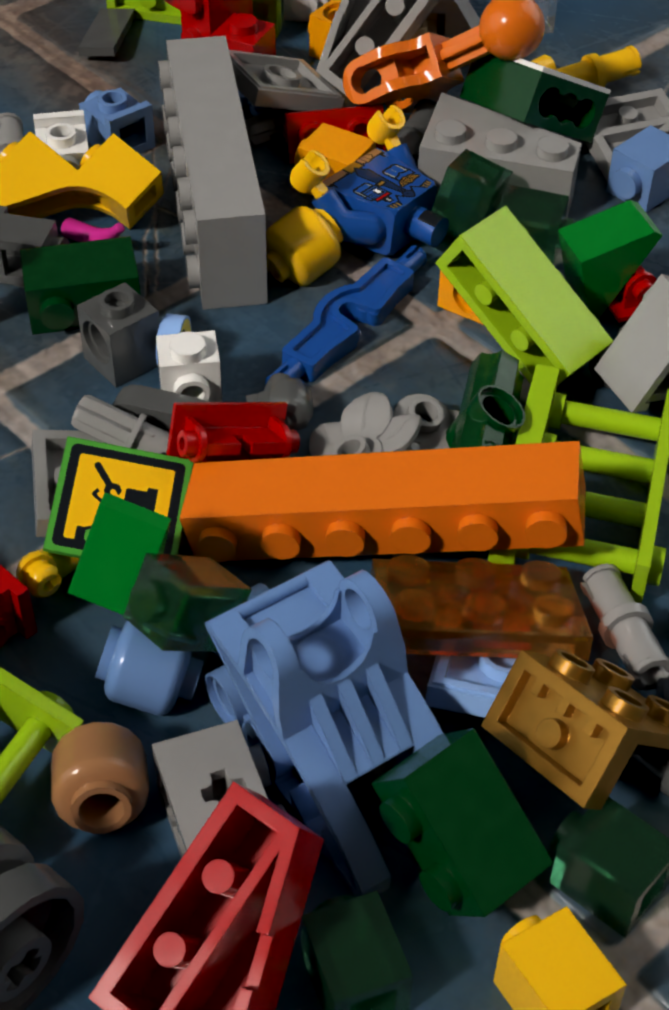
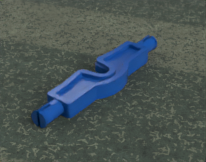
(366, 301)

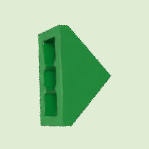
(606, 252)
(116, 551)

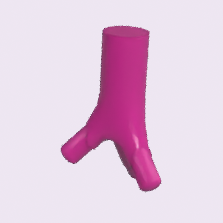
(83, 232)

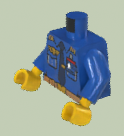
(380, 197)

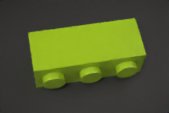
(522, 297)

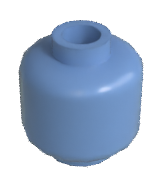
(143, 674)

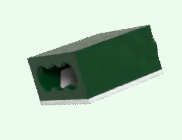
(536, 95)

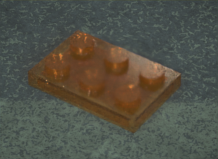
(484, 607)

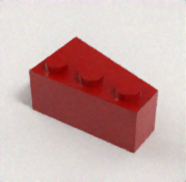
(223, 916)

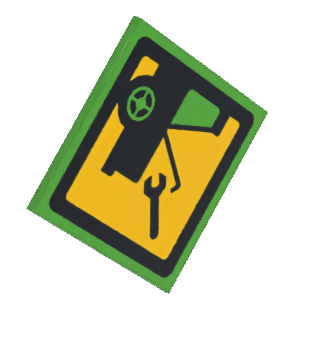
(128, 473)

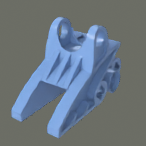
(326, 696)

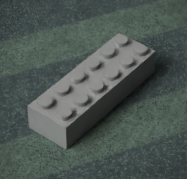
(213, 174)

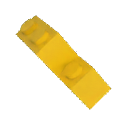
(109, 180)

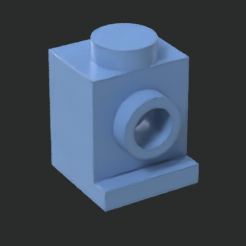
(115, 110)

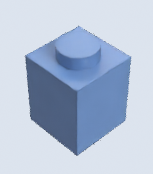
(641, 169)

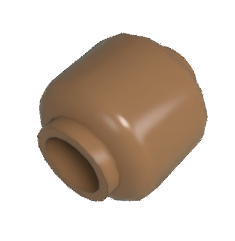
(99, 777)

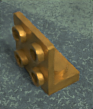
(575, 721)

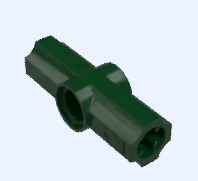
(490, 403)

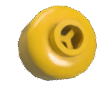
(302, 245)

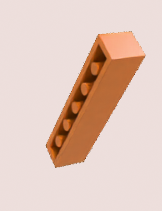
(388, 503)

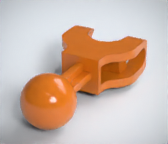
(433, 62)

